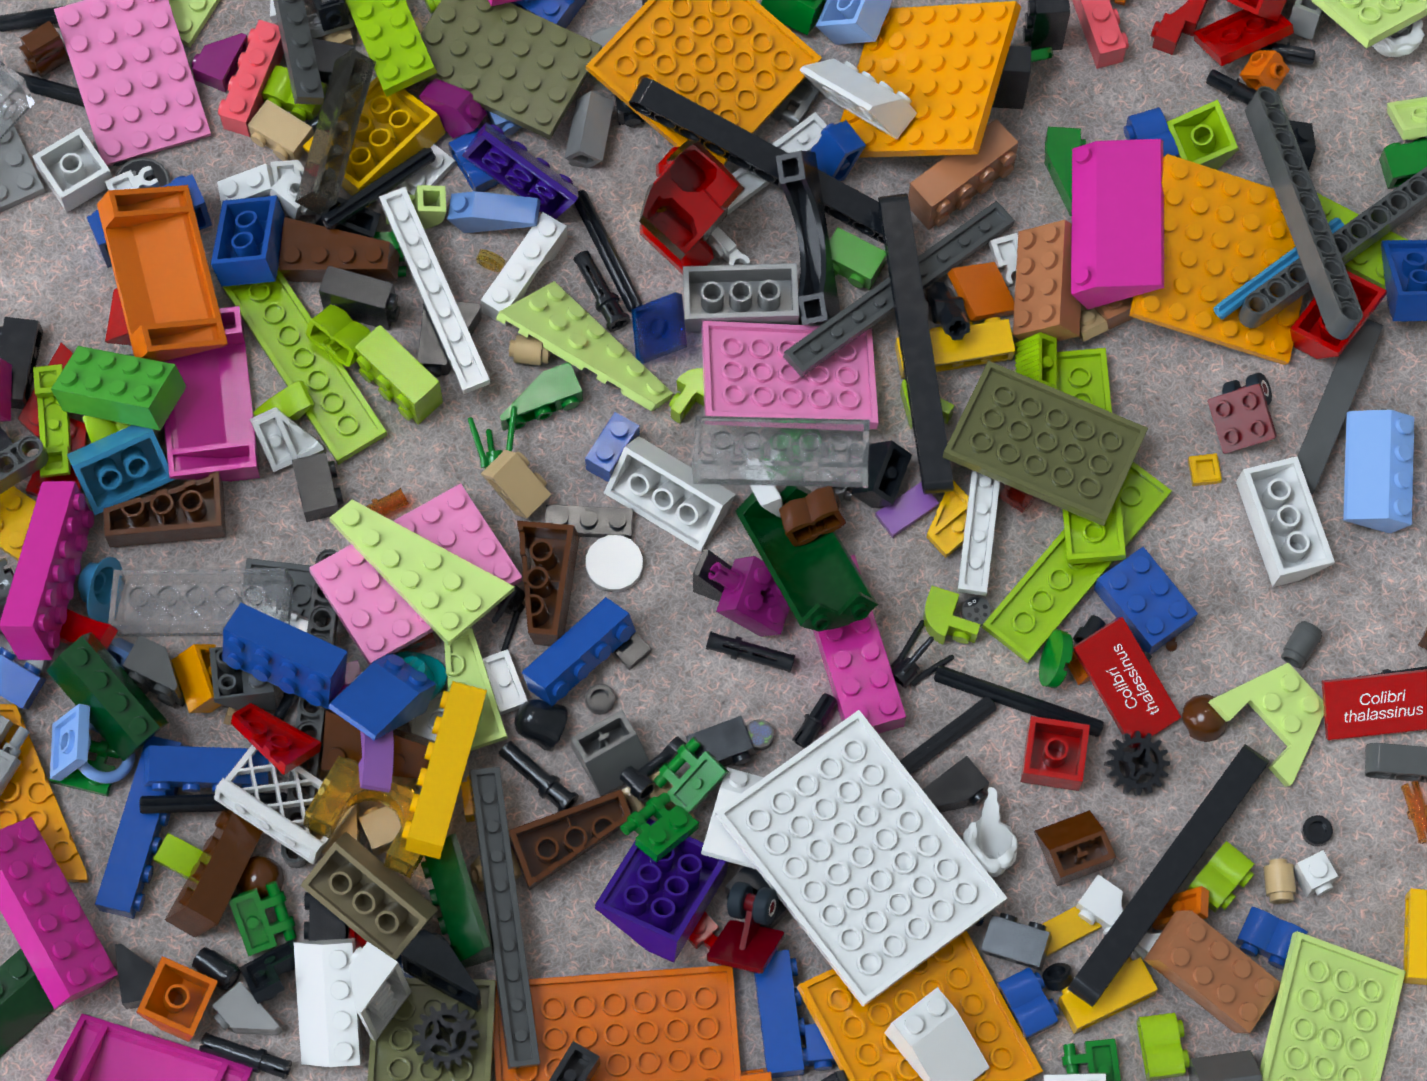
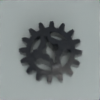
(1125, 759)
(435, 1041)

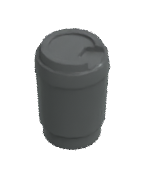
(1301, 644)

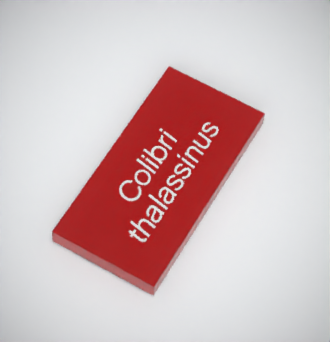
(1126, 680)
(1375, 704)

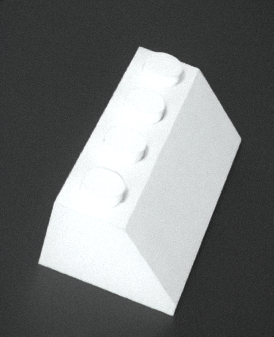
(861, 95)
(665, 494)
(1284, 521)
(377, 988)
(326, 1004)

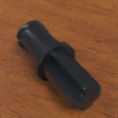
(1293, 53)
(1230, 86)
(814, 722)

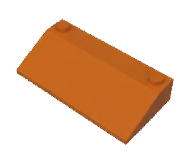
(161, 272)

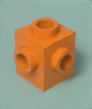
(1264, 69)

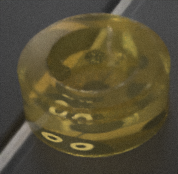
(490, 260)

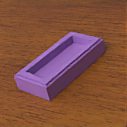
(906, 510)

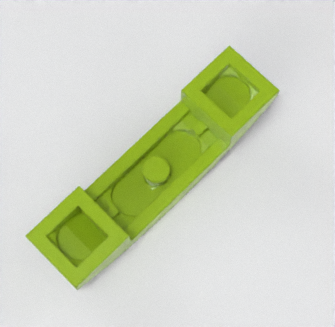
(53, 422)

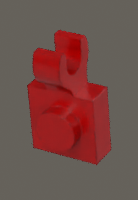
(704, 932)

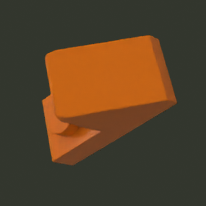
(1193, 899)

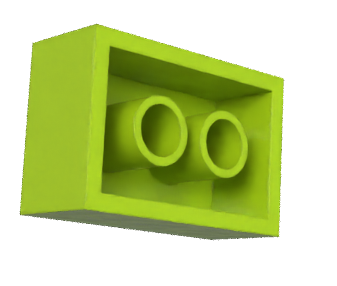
(398, 375)

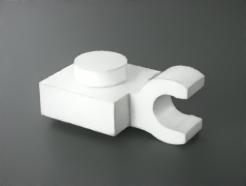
(726, 248)

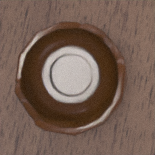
(1202, 719)
(258, 873)

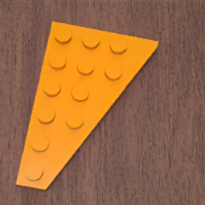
(32, 796)

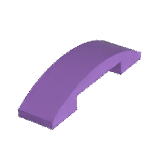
(376, 762)

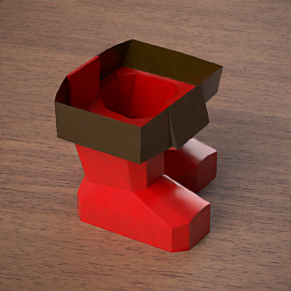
(696, 200)

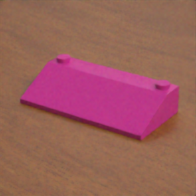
(1117, 220)
(212, 417)
(117, 1053)

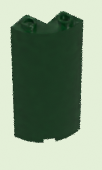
(814, 577)

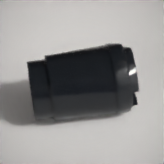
(217, 967)

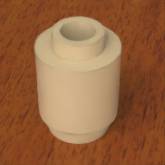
(528, 351)
(1279, 881)

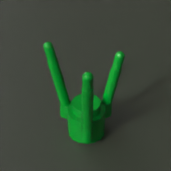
(490, 456)

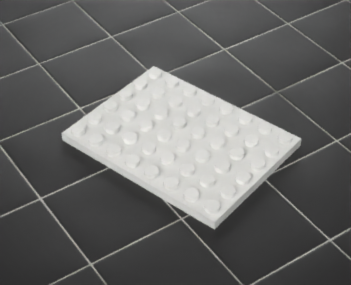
(861, 857)

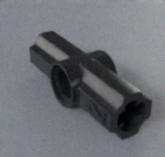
(948, 310)

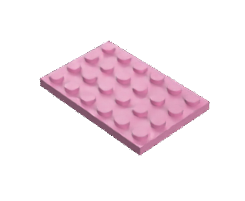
(132, 76)
(752, 379)
(370, 606)

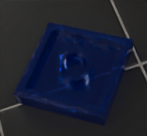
(659, 328)

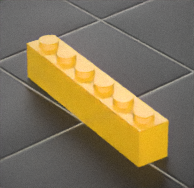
(445, 770)

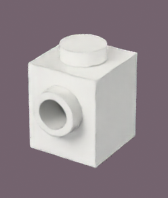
(286, 191)
(1315, 874)

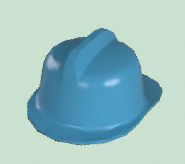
(96, 587)

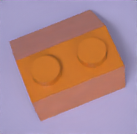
(176, 998)

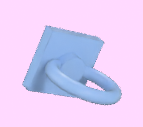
(71, 748)

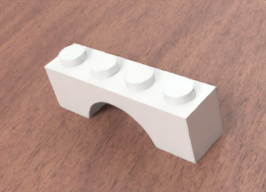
(535, 250)
(1104, 905)

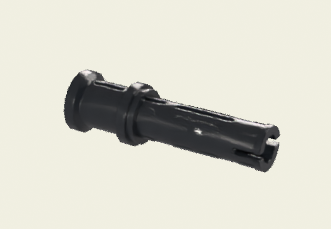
(606, 302)
(547, 785)

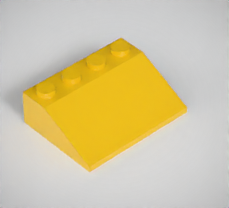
(387, 135)

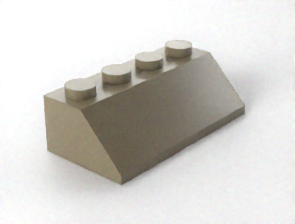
(368, 896)

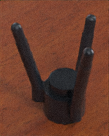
(510, 604)
(906, 670)

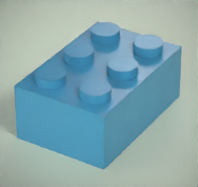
(120, 467)

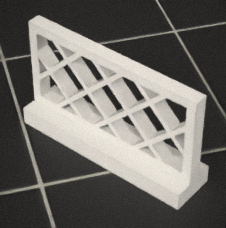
(264, 815)

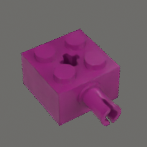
(751, 596)

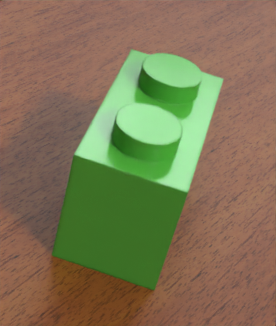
(856, 259)

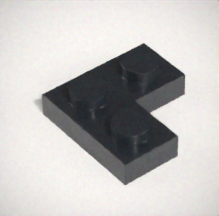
(263, 971)

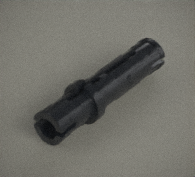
(717, 641)
(258, 1060)

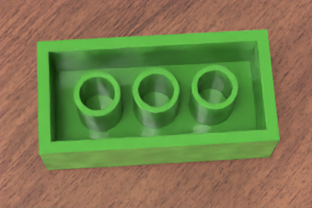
(119, 387)

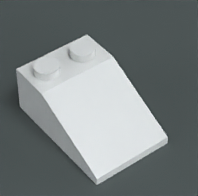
(718, 841)
(937, 1041)

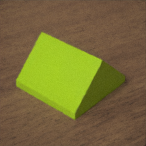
(1204, 136)

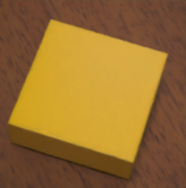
(1204, 469)

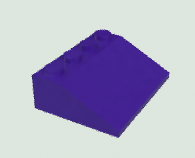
(520, 171)
(662, 899)

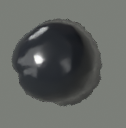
(541, 722)

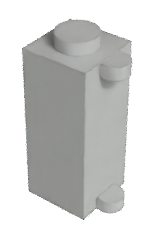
(589, 129)

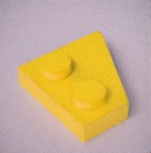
(949, 522)

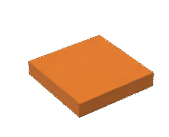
(982, 291)

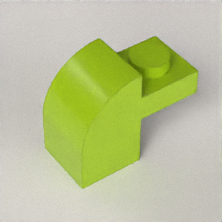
(692, 391)
(940, 620)

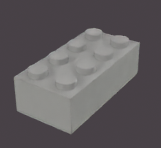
(740, 294)

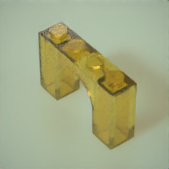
(342, 791)

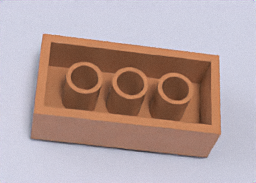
(960, 177)
(1044, 283)
(1212, 971)

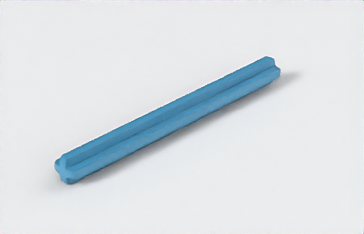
(1238, 297)

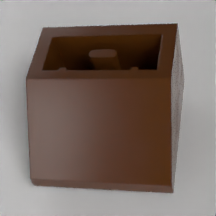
(1075, 847)

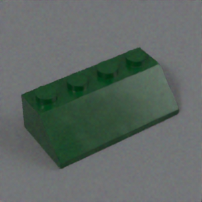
(115, 701)
(458, 904)
(21, 1001)

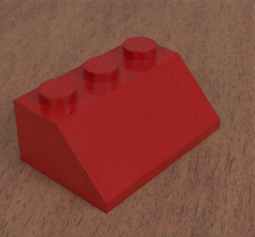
(1310, 331)

